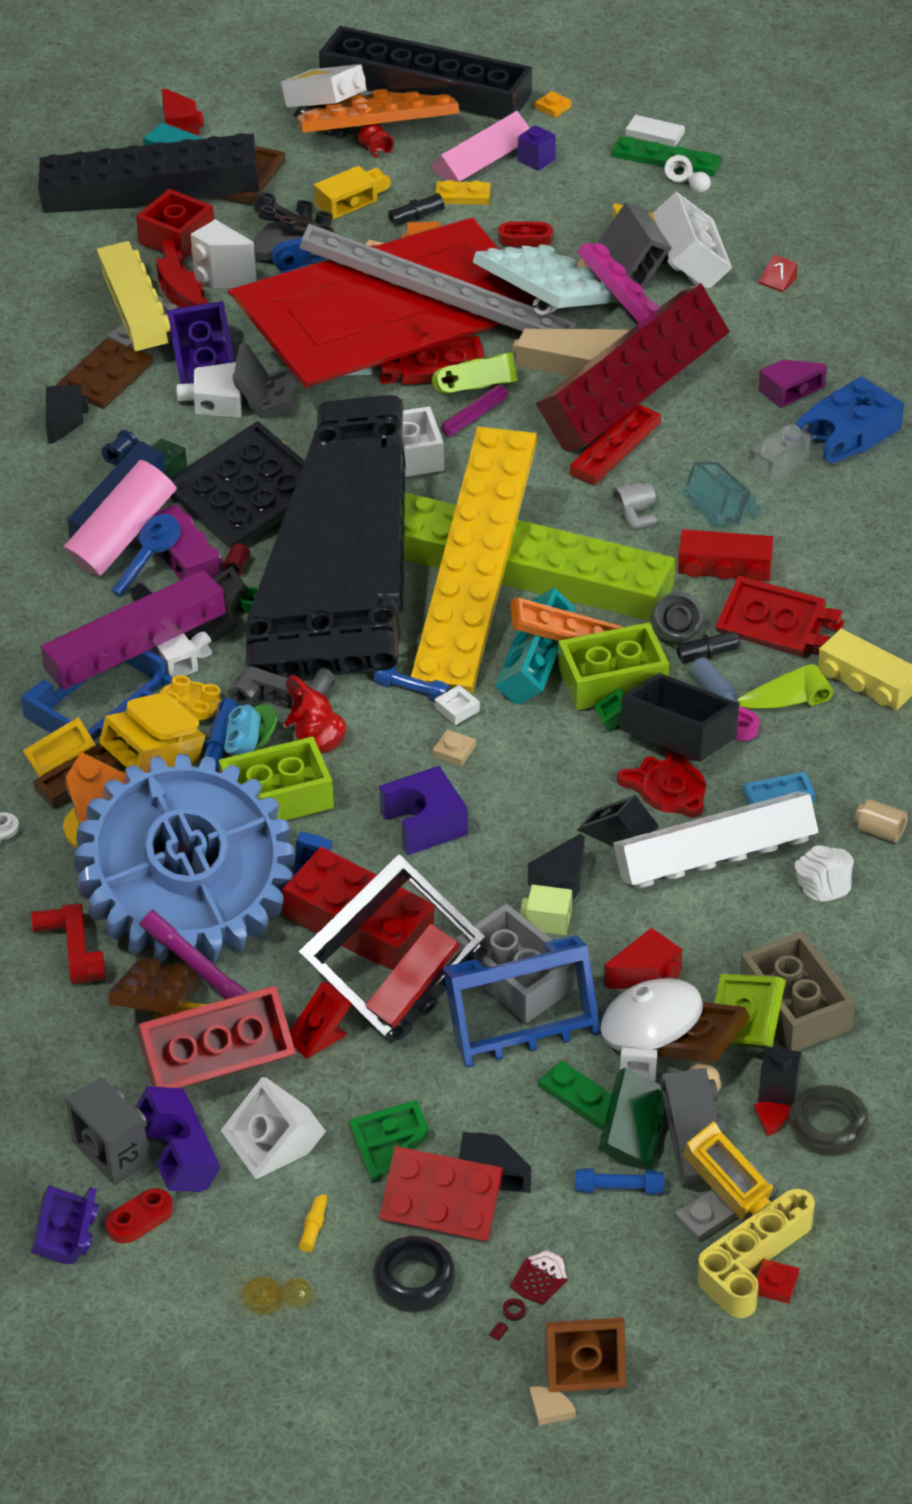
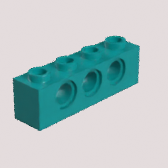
(530, 657)

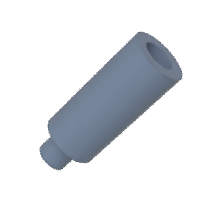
(710, 679)

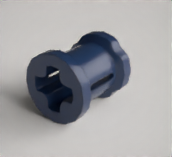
(116, 451)

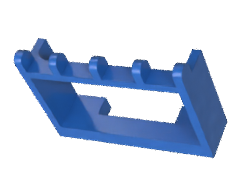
(41, 698)
(472, 974)

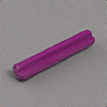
(474, 410)

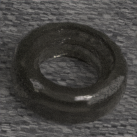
(829, 1097)

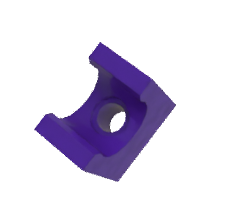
(435, 806)

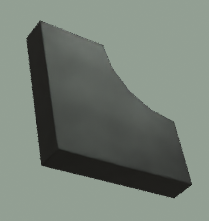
(234, 590)

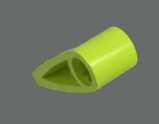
(792, 688)

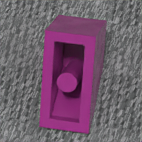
(791, 380)

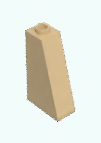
(562, 349)

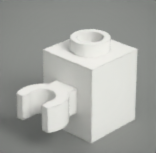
(182, 654)

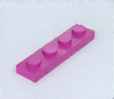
(617, 280)

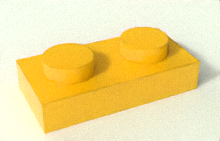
(464, 192)

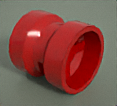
(375, 139)

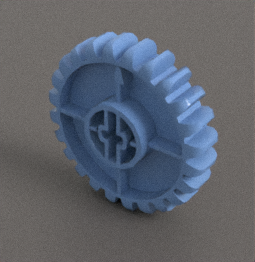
(208, 822)

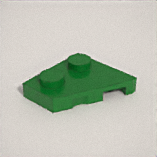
(383, 1130)

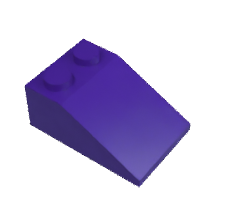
(199, 338)

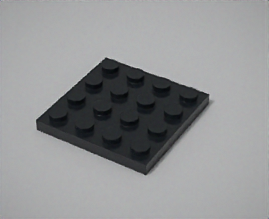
(240, 485)

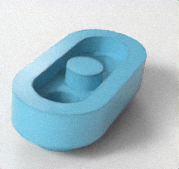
(242, 730)

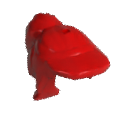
(314, 716)

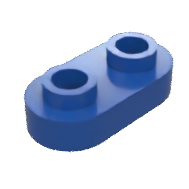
(298, 256)

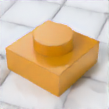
(553, 104)

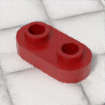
(525, 233)
(140, 1215)

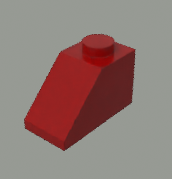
(181, 112)
(645, 959)

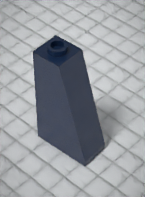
(140, 452)

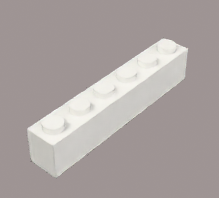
(716, 838)

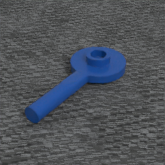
(155, 537)

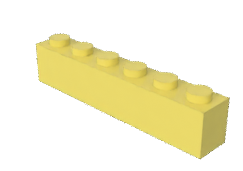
(134, 295)

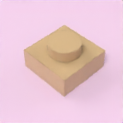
(454, 747)

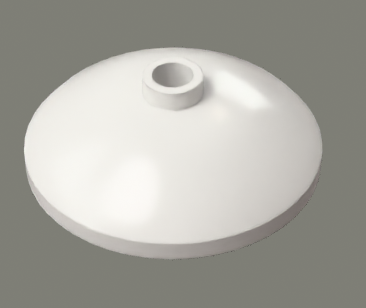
(651, 1014)

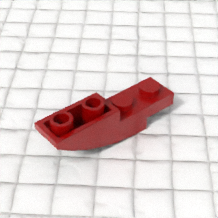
(176, 283)

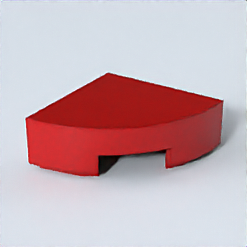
(771, 1116)

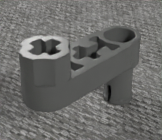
(269, 687)

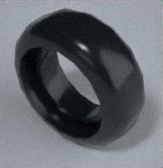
(418, 1298)

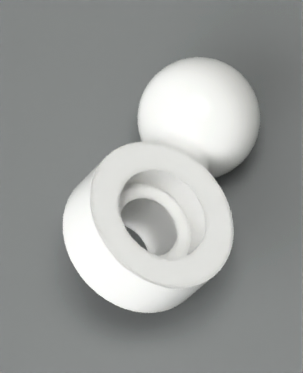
(697, 181)

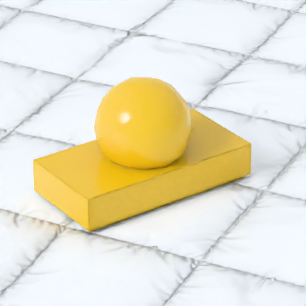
(59, 747)

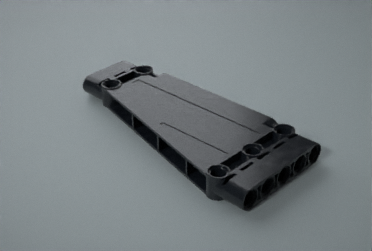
(339, 553)

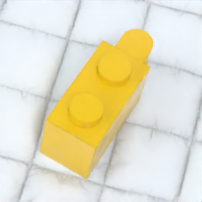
(350, 190)

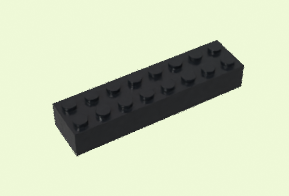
(405, 66)
(145, 172)

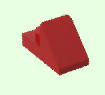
(319, 1021)

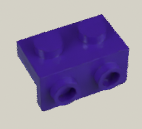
(64, 1225)

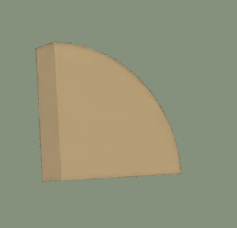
(550, 1406)

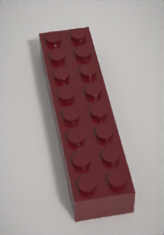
(632, 368)

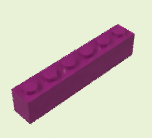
(133, 629)

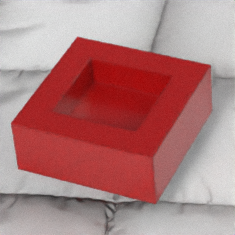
(777, 1280)

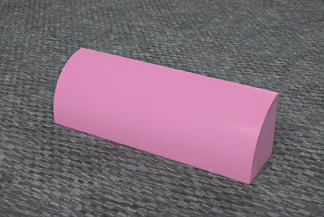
(481, 149)
(119, 518)

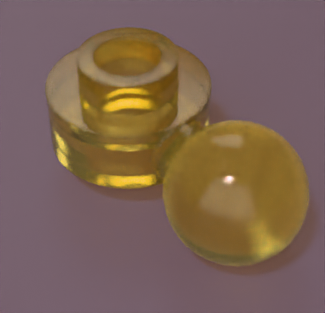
(295, 1293)

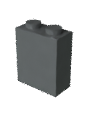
(636, 243)

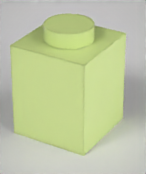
(548, 909)

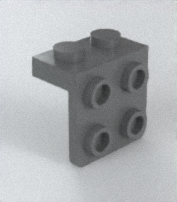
(265, 392)

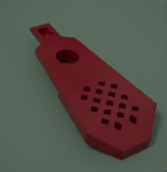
(551, 1262)

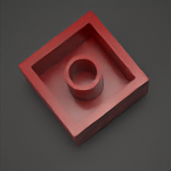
(172, 218)

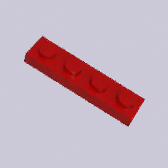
(615, 444)

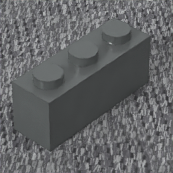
(689, 1110)

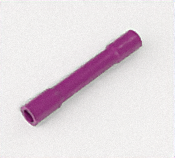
(168, 936)

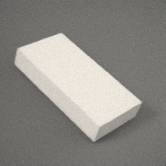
(655, 130)

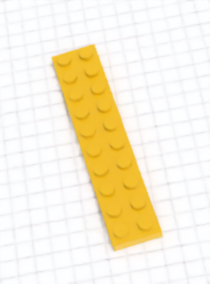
(475, 557)

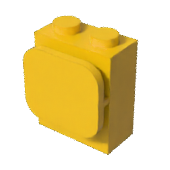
(150, 729)

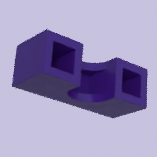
(188, 1158)

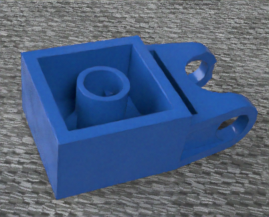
(853, 419)

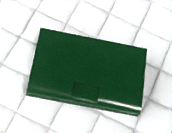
(633, 1120)

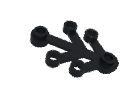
(287, 220)

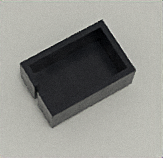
(679, 717)

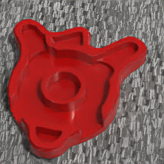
(667, 784)

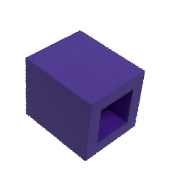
(536, 147)

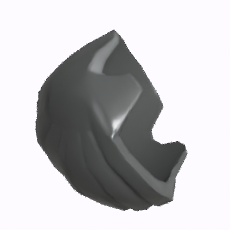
(676, 617)

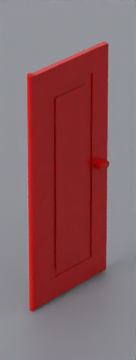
(341, 321)

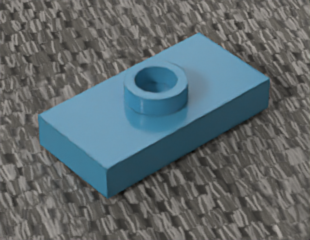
(776, 787)

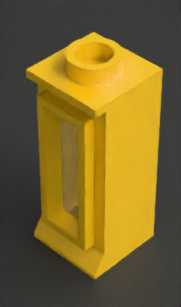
(728, 1172)

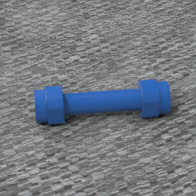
(388, 677)
(651, 1182)

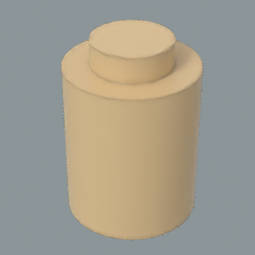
(881, 820)

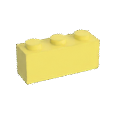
(866, 669)

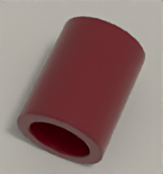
(239, 556)

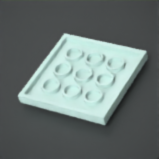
(546, 275)

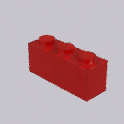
(725, 555)

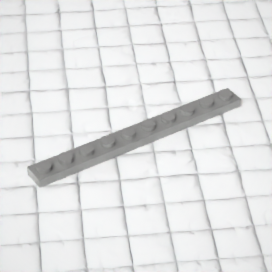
(427, 281)

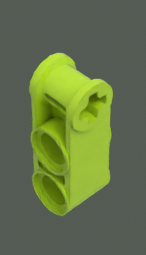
(476, 374)

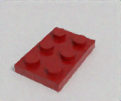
(441, 1193)

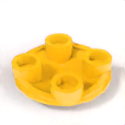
(195, 696)

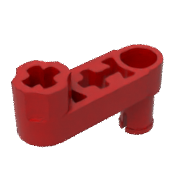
(82, 965)

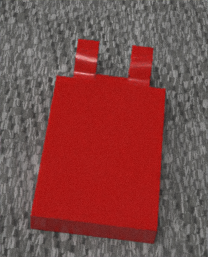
(423, 364)
(778, 617)

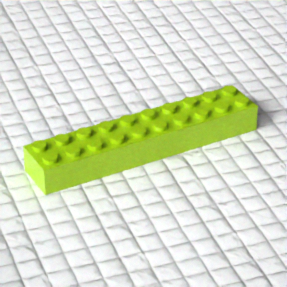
(545, 557)

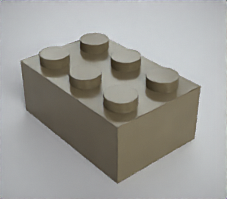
(813, 998)

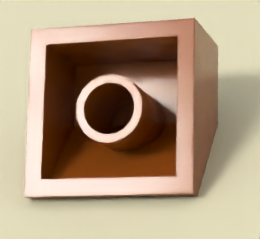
(585, 1354)

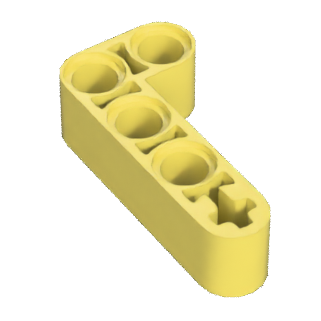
(747, 1245)

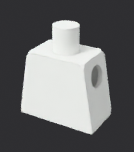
(213, 391)

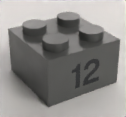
(108, 1130)

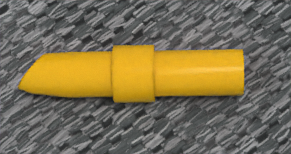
(313, 1223)

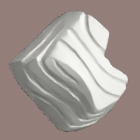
(825, 873)

